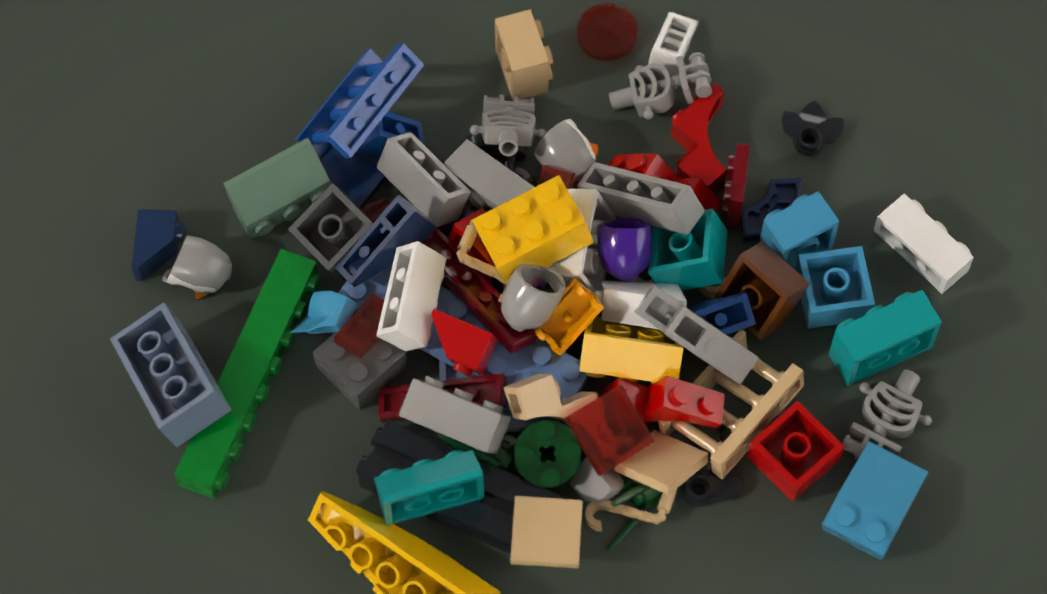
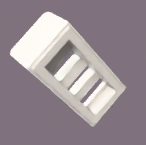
(665, 56)

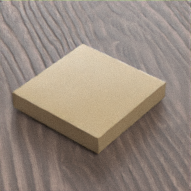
(664, 463)
(546, 532)

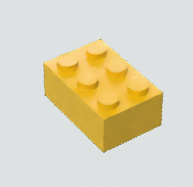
(533, 228)
(629, 352)

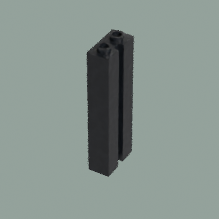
(484, 519)

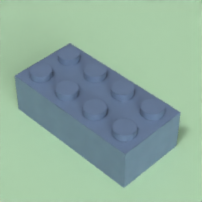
(170, 375)

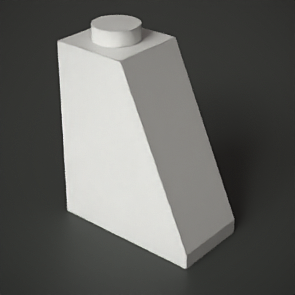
(623, 298)

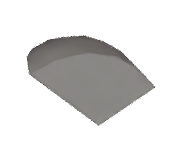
(594, 487)

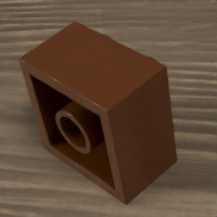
(770, 287)

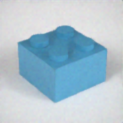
(800, 228)
(837, 286)

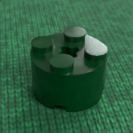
(566, 452)

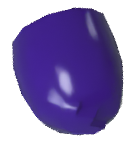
(625, 247)

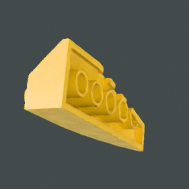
(389, 555)

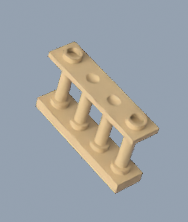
(764, 411)

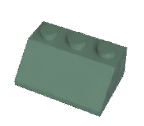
(277, 188)

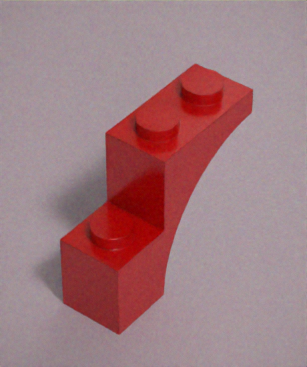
(690, 131)
(655, 166)
(674, 401)

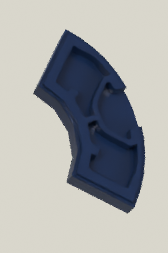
(779, 196)

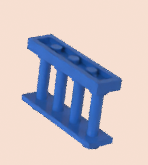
(361, 101)

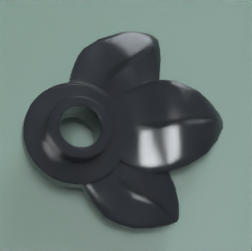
(812, 126)
(713, 486)

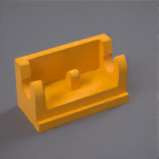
(571, 316)

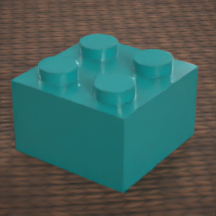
(692, 258)

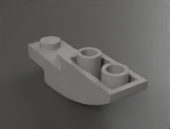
(696, 334)

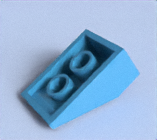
(874, 500)

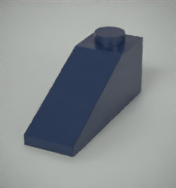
(375, 250)

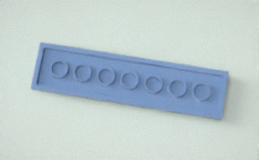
(524, 363)

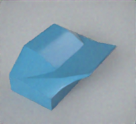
(326, 313)

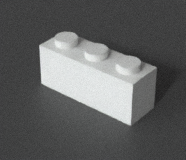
(923, 243)
(411, 296)

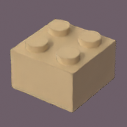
(522, 54)

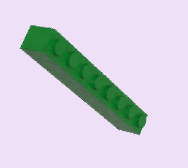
(249, 372)

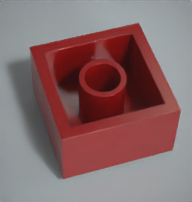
(795, 451)

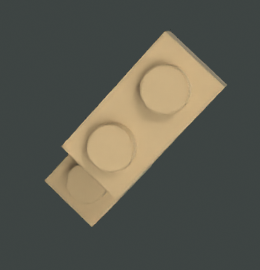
(540, 397)

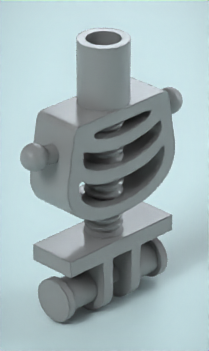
(657, 96)
(508, 123)
(893, 406)

